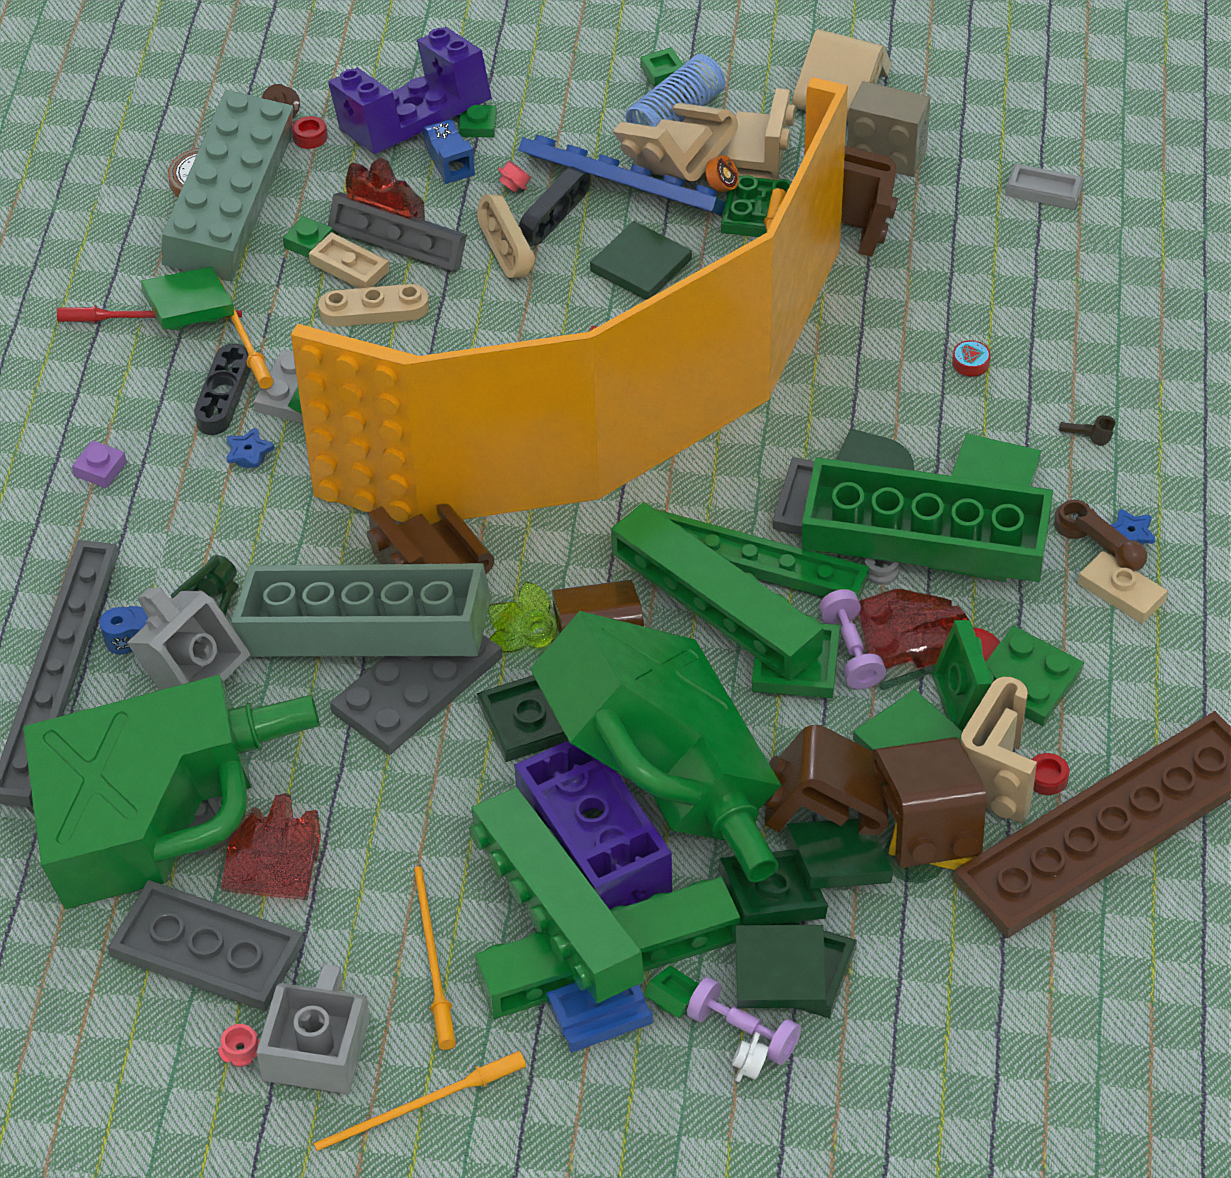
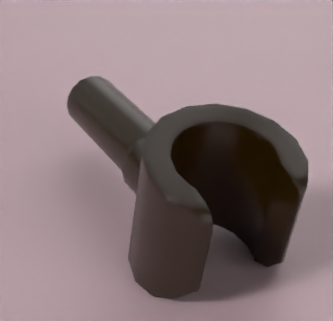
(1099, 433)

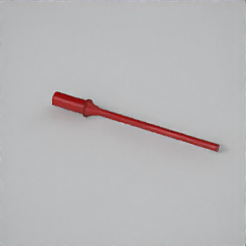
(96, 314)

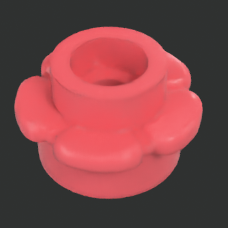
(513, 177)
(236, 1036)

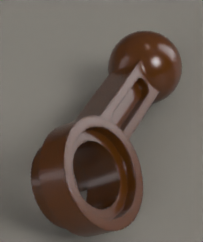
(1127, 552)

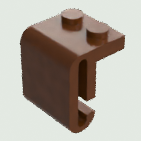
(868, 196)
(422, 543)
(611, 600)
(826, 777)
(933, 800)

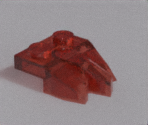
(382, 190)
(907, 626)
(273, 852)

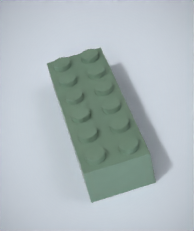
(227, 184)
(363, 610)

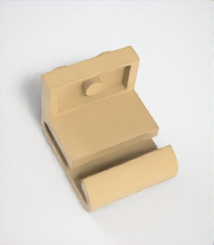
(843, 62)
(762, 139)
(677, 146)
(990, 744)

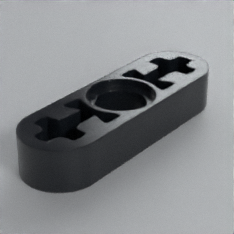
(554, 205)
(225, 402)

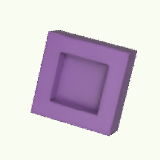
(99, 464)

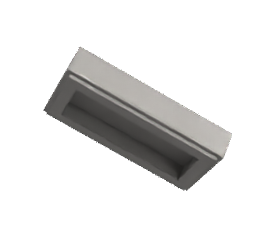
(1044, 186)

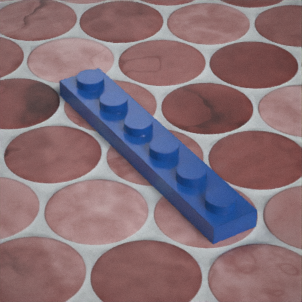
(637, 177)

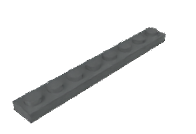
(57, 660)

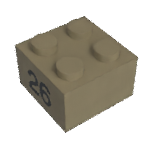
(890, 124)

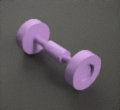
(865, 669)
(705, 1000)

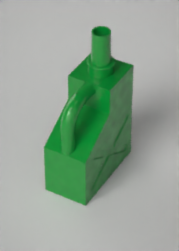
(666, 724)
(129, 775)

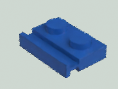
(589, 1023)

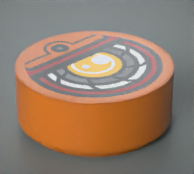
(722, 174)

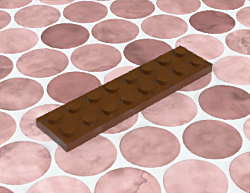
(1102, 827)

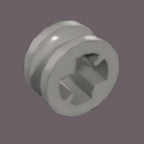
(884, 575)

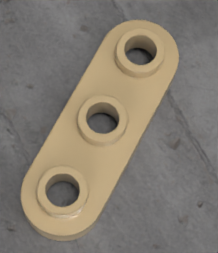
(505, 236)
(373, 305)

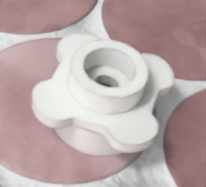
(750, 1058)

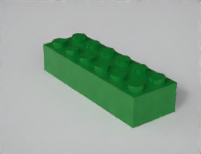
(927, 519)

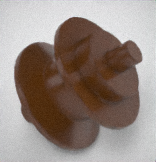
(283, 94)

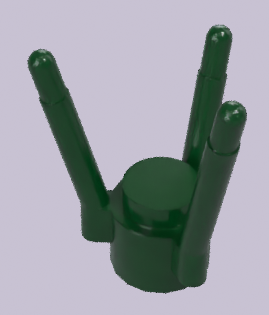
(213, 579)

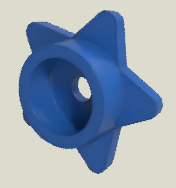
(251, 457)
(1138, 523)

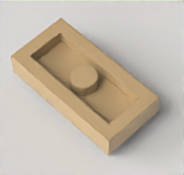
(349, 261)
(1122, 587)

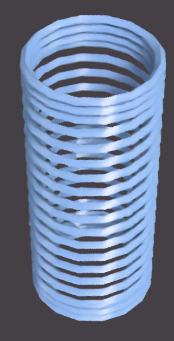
(693, 78)

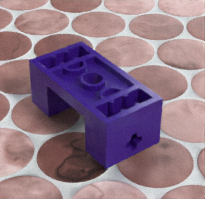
(381, 117)
(615, 852)

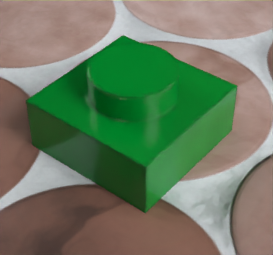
(660, 65)
(478, 121)
(305, 236)
(671, 991)

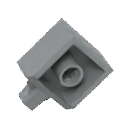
(185, 639)
(314, 1034)

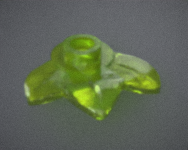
(519, 619)

